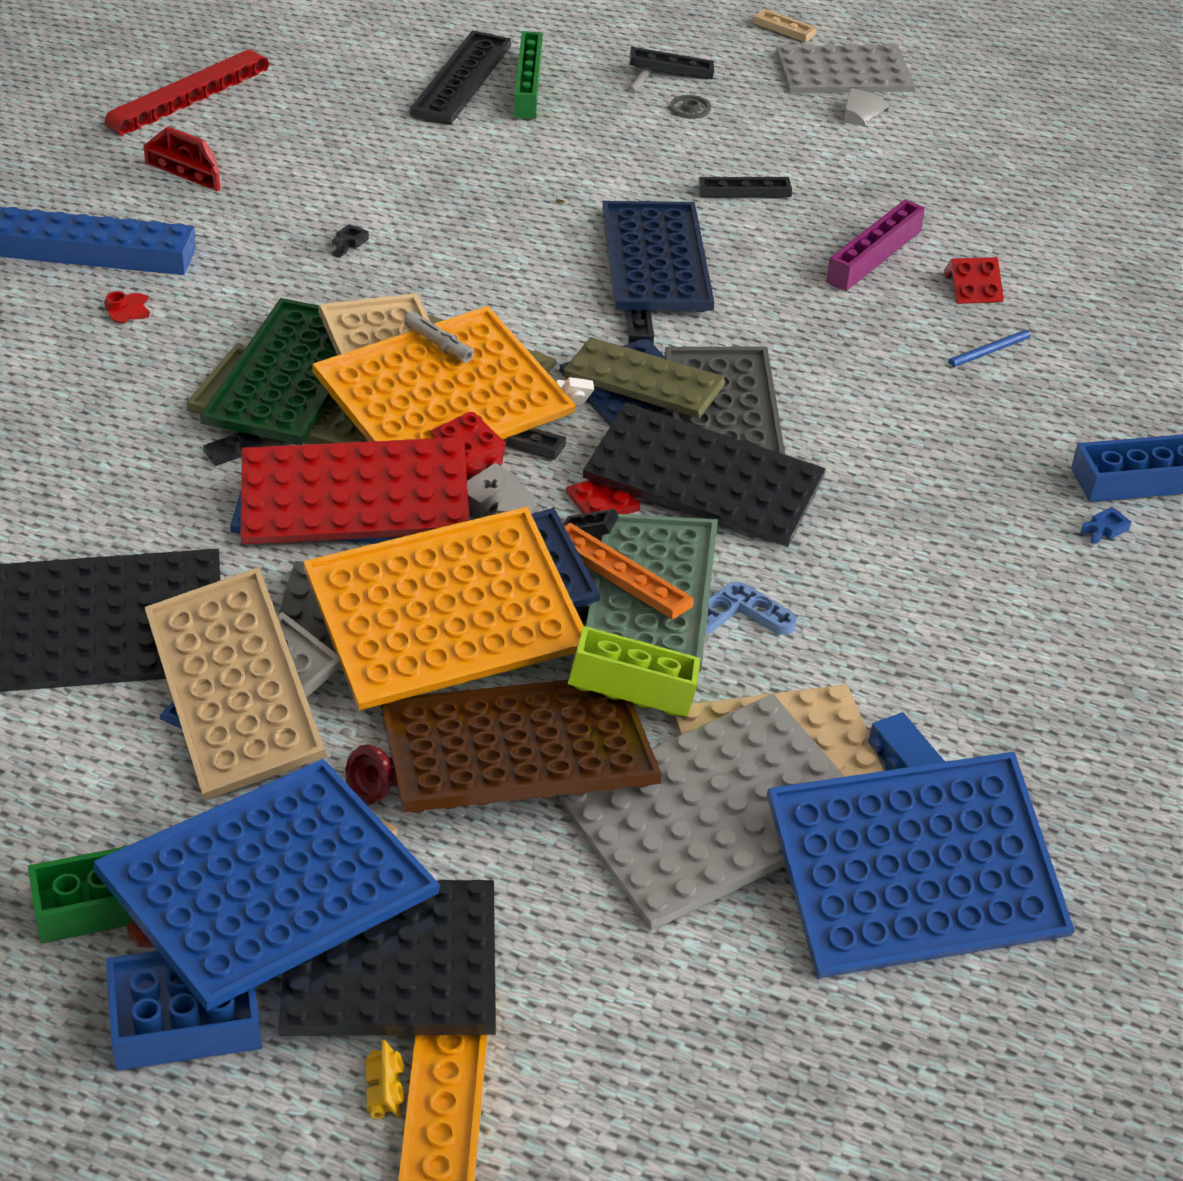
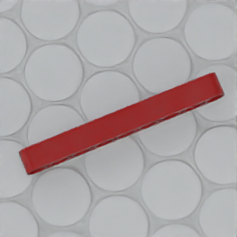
(185, 92)

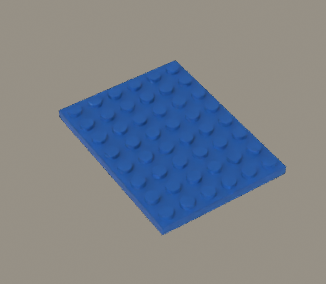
(917, 864)
(264, 882)

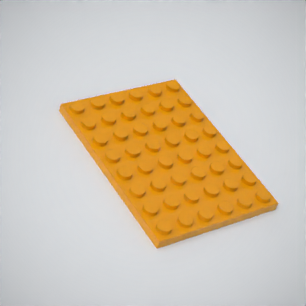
(411, 386)
(444, 607)

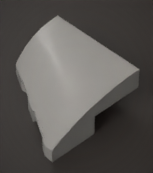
(863, 107)

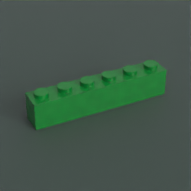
(528, 75)

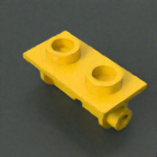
(384, 1068)

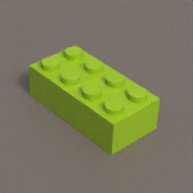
(634, 671)

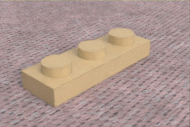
(784, 25)

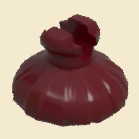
(370, 773)

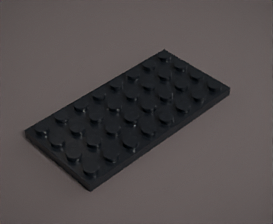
(705, 474)

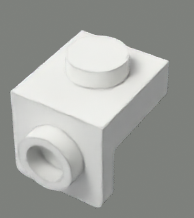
(577, 389)

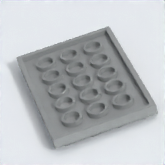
(844, 67)

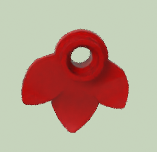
(126, 307)

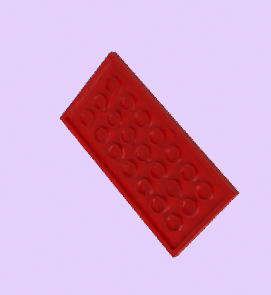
(352, 490)

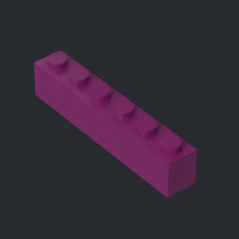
(875, 245)

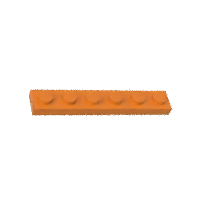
(629, 575)

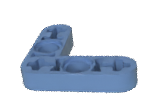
(736, 602)

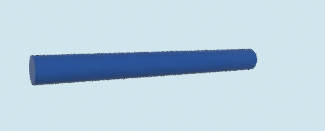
(989, 348)

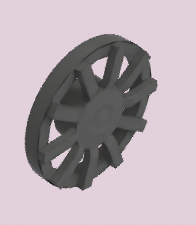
(690, 105)

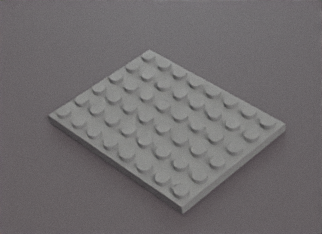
(710, 815)

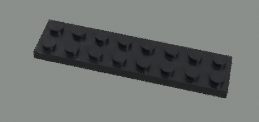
(460, 77)

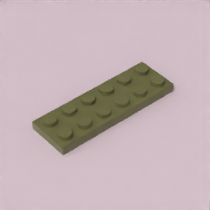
(645, 377)

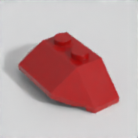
(184, 157)

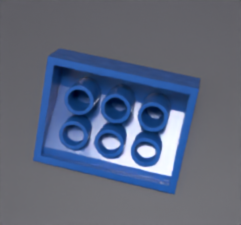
(163, 1022)

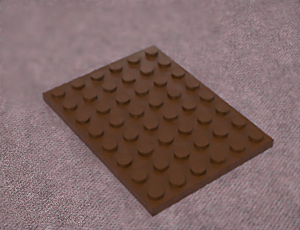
(514, 745)

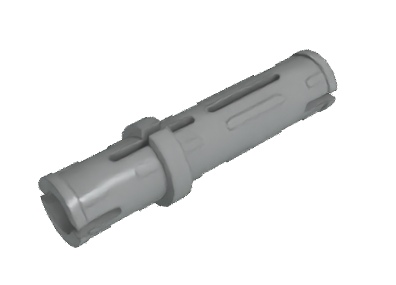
(446, 341)

